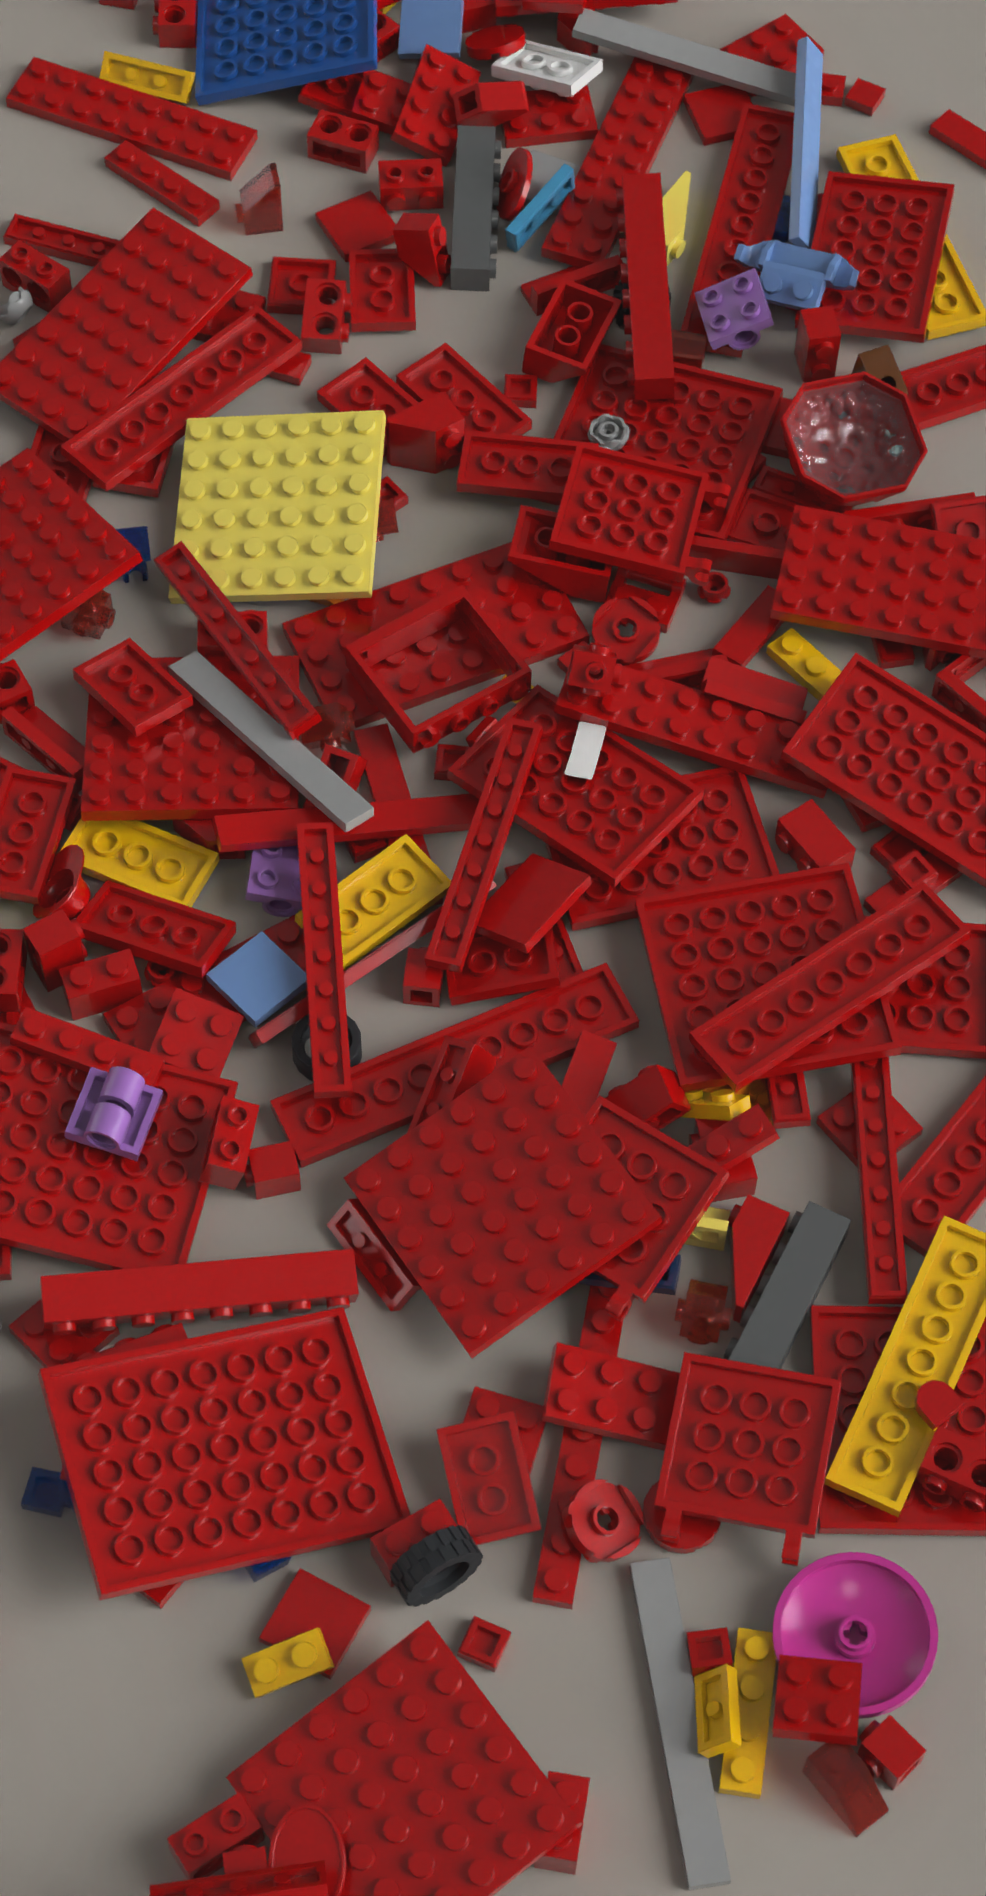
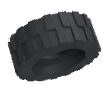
(435, 1565)

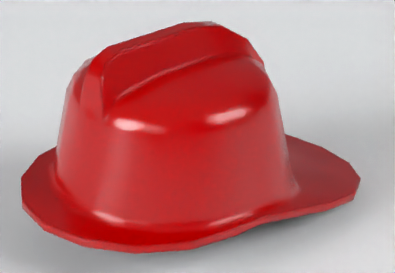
(65, 885)

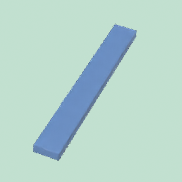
(805, 144)

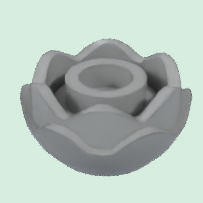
(17, 307)
(609, 432)

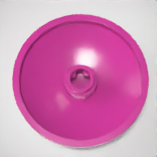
(865, 1614)

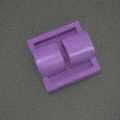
(734, 311)
(275, 880)
(114, 1112)

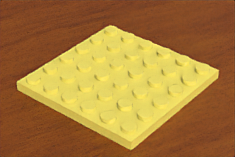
(283, 503)

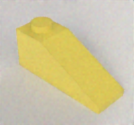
(675, 212)

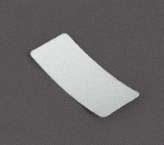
(585, 750)

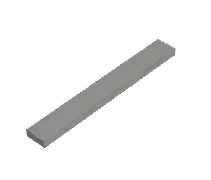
(686, 56)
(272, 742)
(675, 1710)

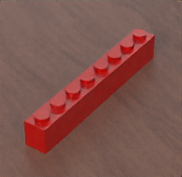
(647, 287)
(198, 1290)

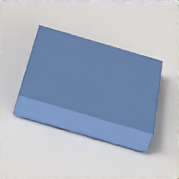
(430, 23)
(258, 979)

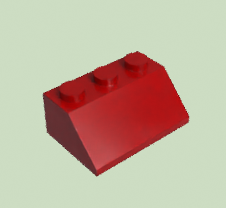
(569, 332)

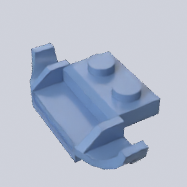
(796, 274)

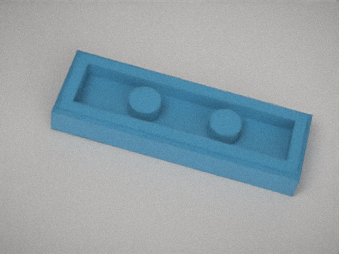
(540, 208)

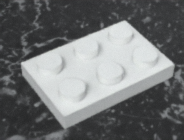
(548, 68)

